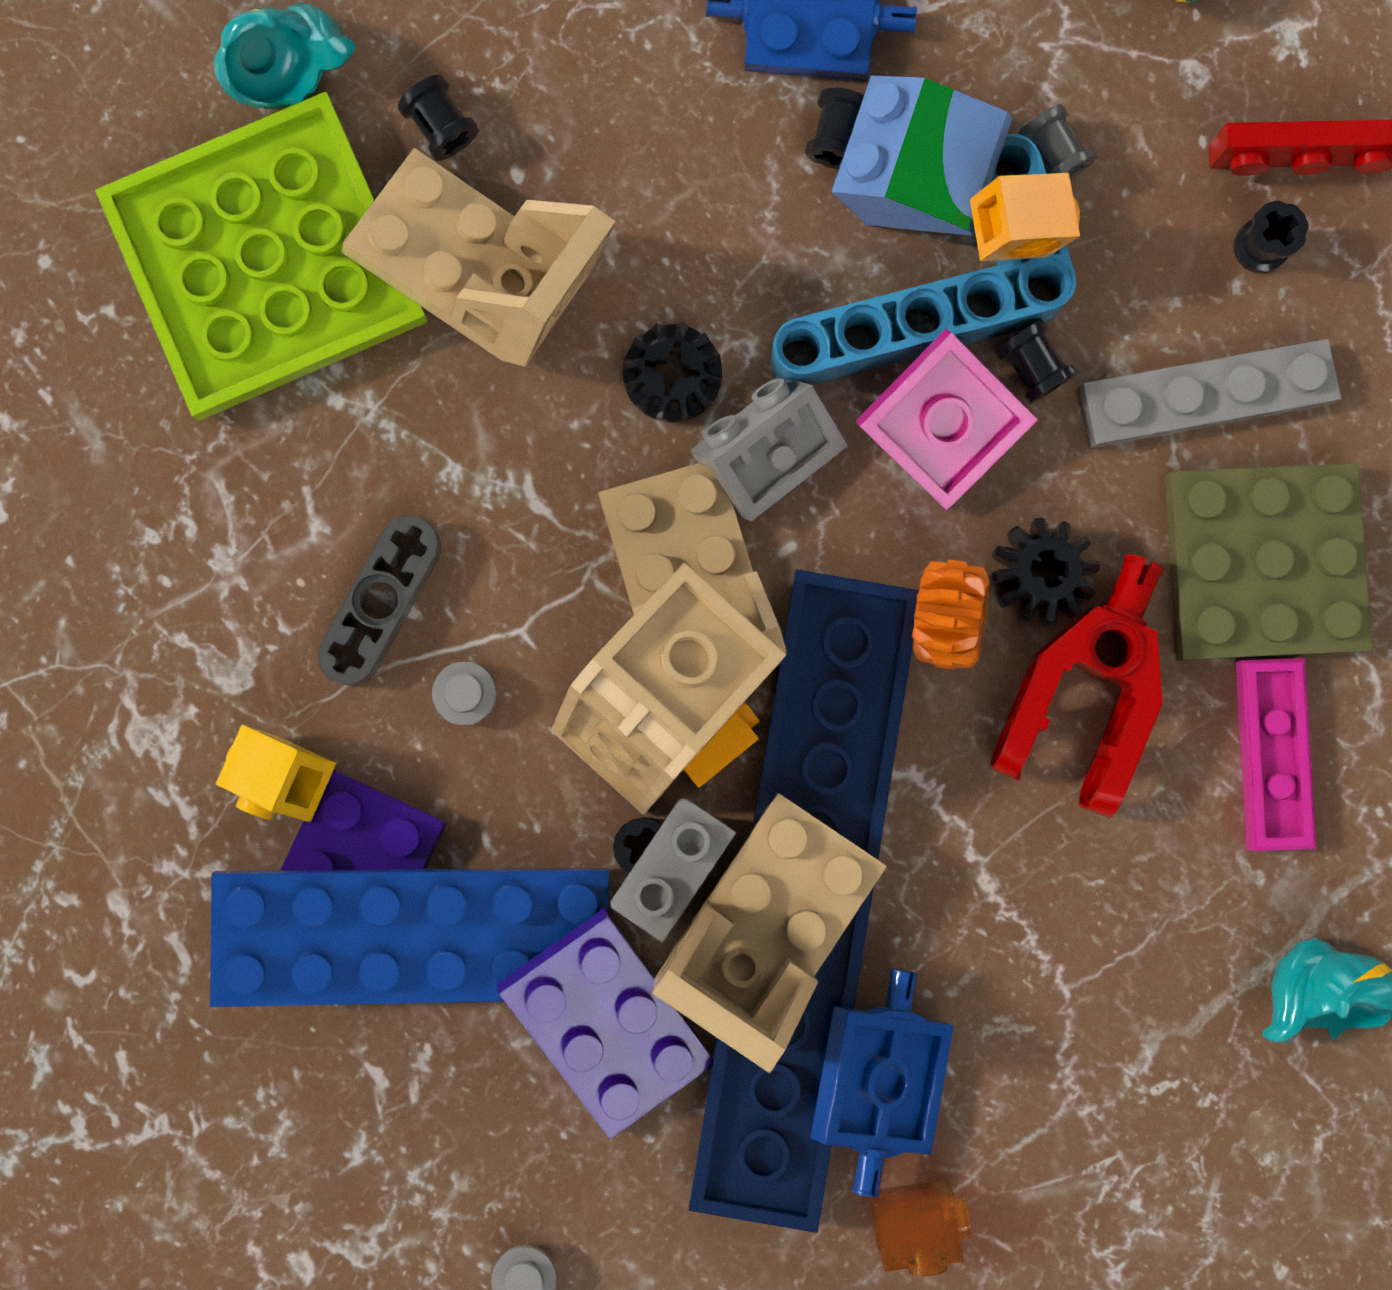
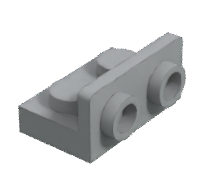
(770, 445)
(672, 869)

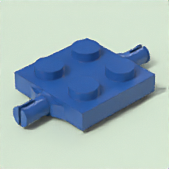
(813, 35)
(882, 1082)

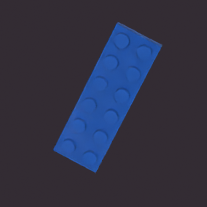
(387, 932)

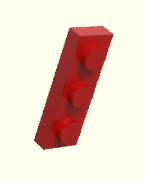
(1304, 145)

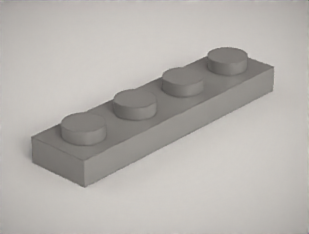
(1209, 393)

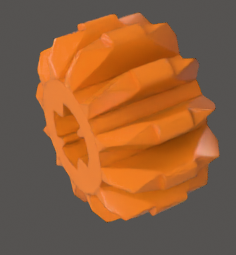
(951, 614)

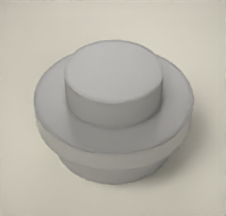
(464, 693)
(524, 1269)

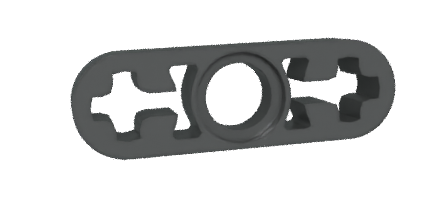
(415, 566)

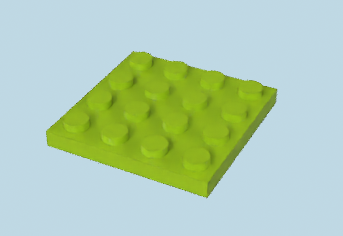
(247, 256)

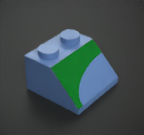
(919, 155)

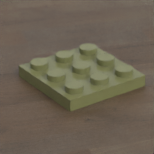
(1268, 562)

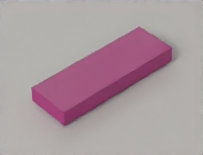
(1275, 754)

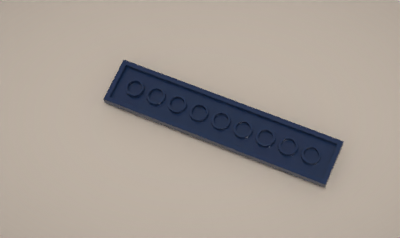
(834, 758)

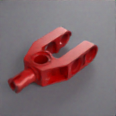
(1135, 674)

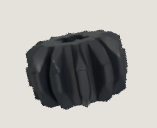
(1055, 554)

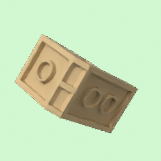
(474, 262)
(688, 521)
(664, 687)
(767, 931)

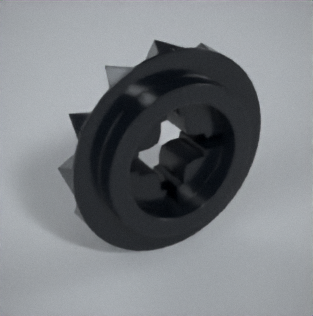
(690, 395)

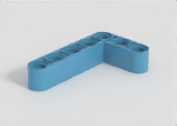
(943, 299)

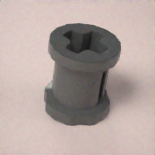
(1058, 143)

